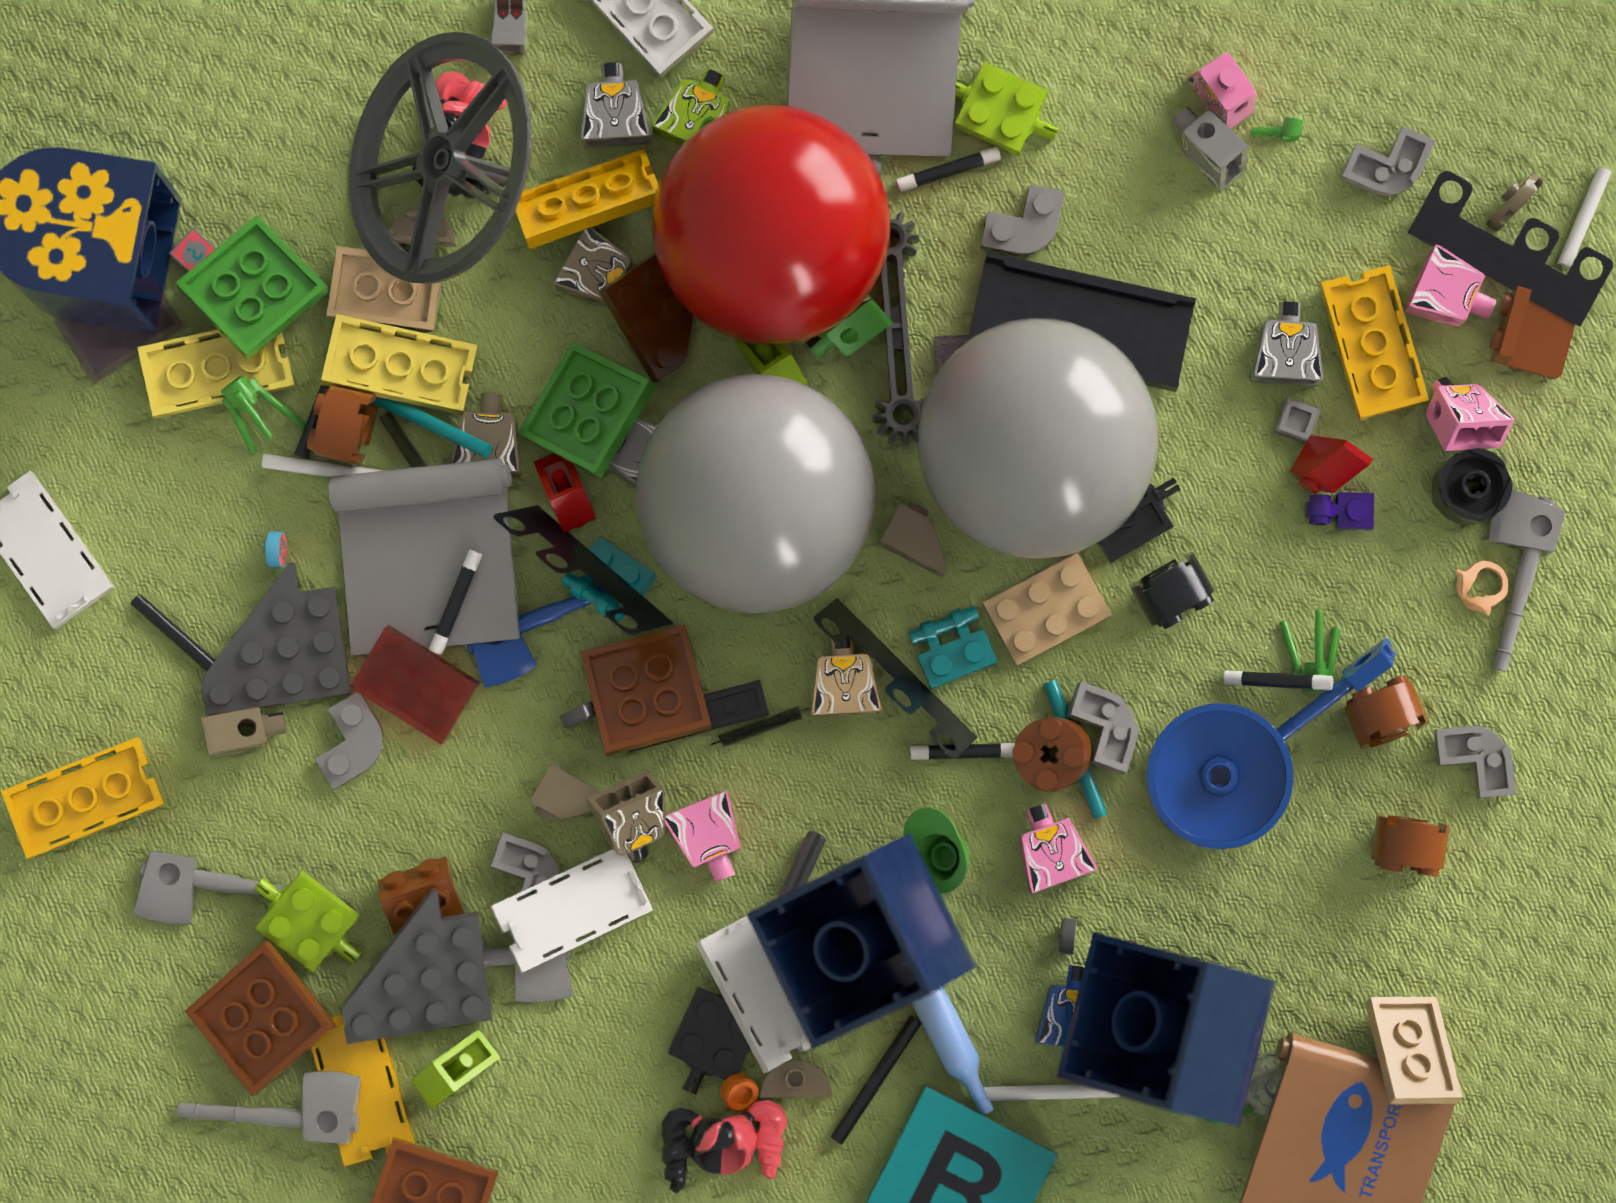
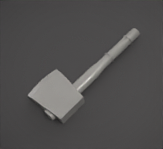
(1535, 528)
(170, 886)
(539, 984)
(326, 1113)

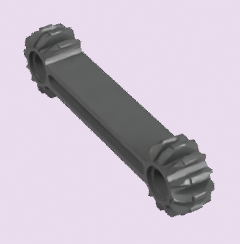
(897, 339)

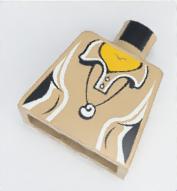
(844, 683)

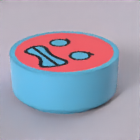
(276, 549)

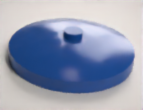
(1220, 776)

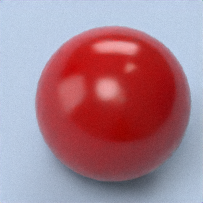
(771, 224)

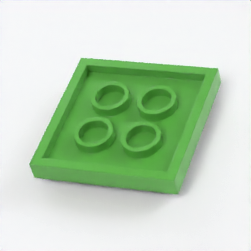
(252, 287)
(586, 409)

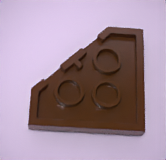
(650, 317)

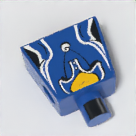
(1059, 1009)

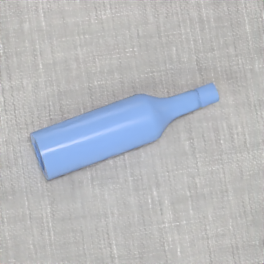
(952, 1044)

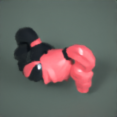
(457, 86)
(724, 1143)

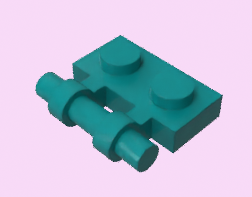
(625, 566)
(955, 658)

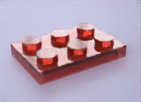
(414, 684)

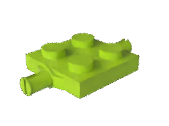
(1002, 109)
(307, 921)

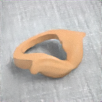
(1465, 581)

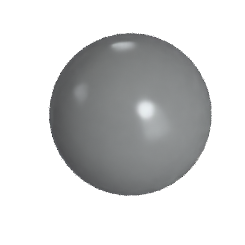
(1038, 438)
(755, 493)

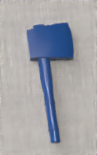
(510, 659)
(1356, 675)

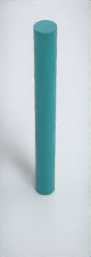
(436, 426)
(1087, 782)

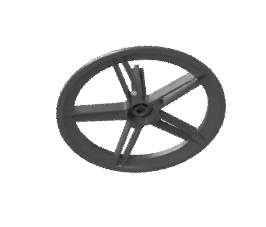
(440, 158)

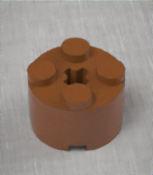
(342, 424)
(1385, 713)
(1031, 753)
(1410, 843)

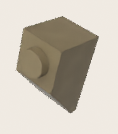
(915, 538)
(561, 796)

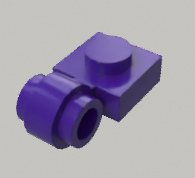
(1351, 510)

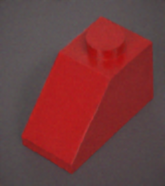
(1328, 464)
(564, 492)

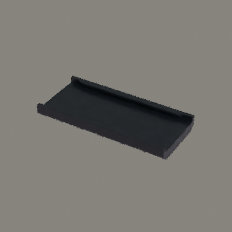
(1138, 320)

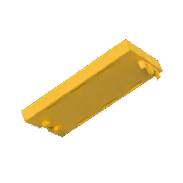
(586, 198)
(1374, 343)
(82, 798)
(377, 1098)

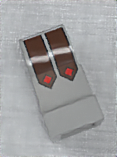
(510, 26)

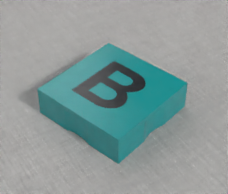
(959, 1158)

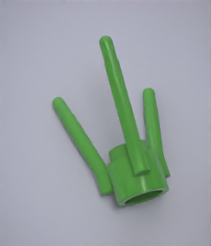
(241, 395)
(1317, 667)

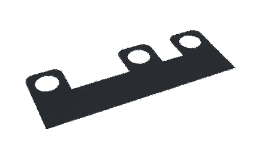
(1510, 265)
(581, 558)
(903, 678)

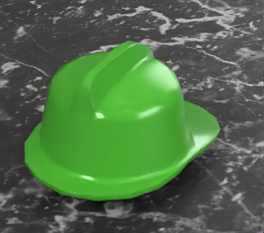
(939, 846)

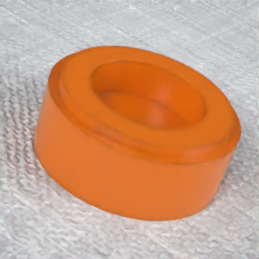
(739, 1092)

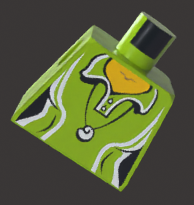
(690, 106)

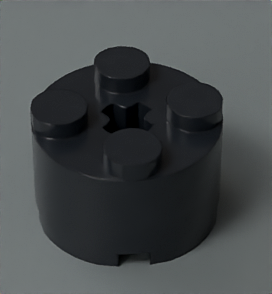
(1490, 478)
(1173, 590)

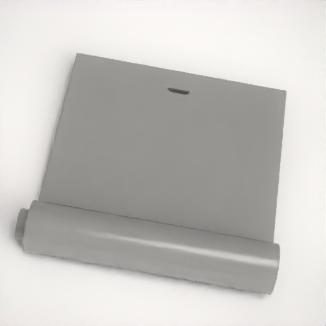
(879, 70)
(406, 546)

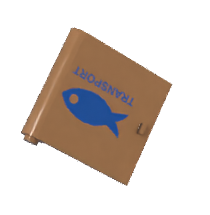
(1338, 1135)

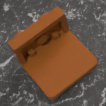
(1530, 336)
(404, 890)

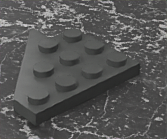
(282, 652)
(422, 979)

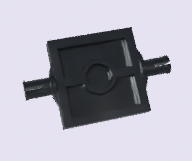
(1143, 525)
(709, 1039)

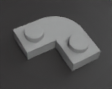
(1393, 173)
(1025, 234)
(1115, 725)
(361, 745)
(1485, 750)
(524, 861)

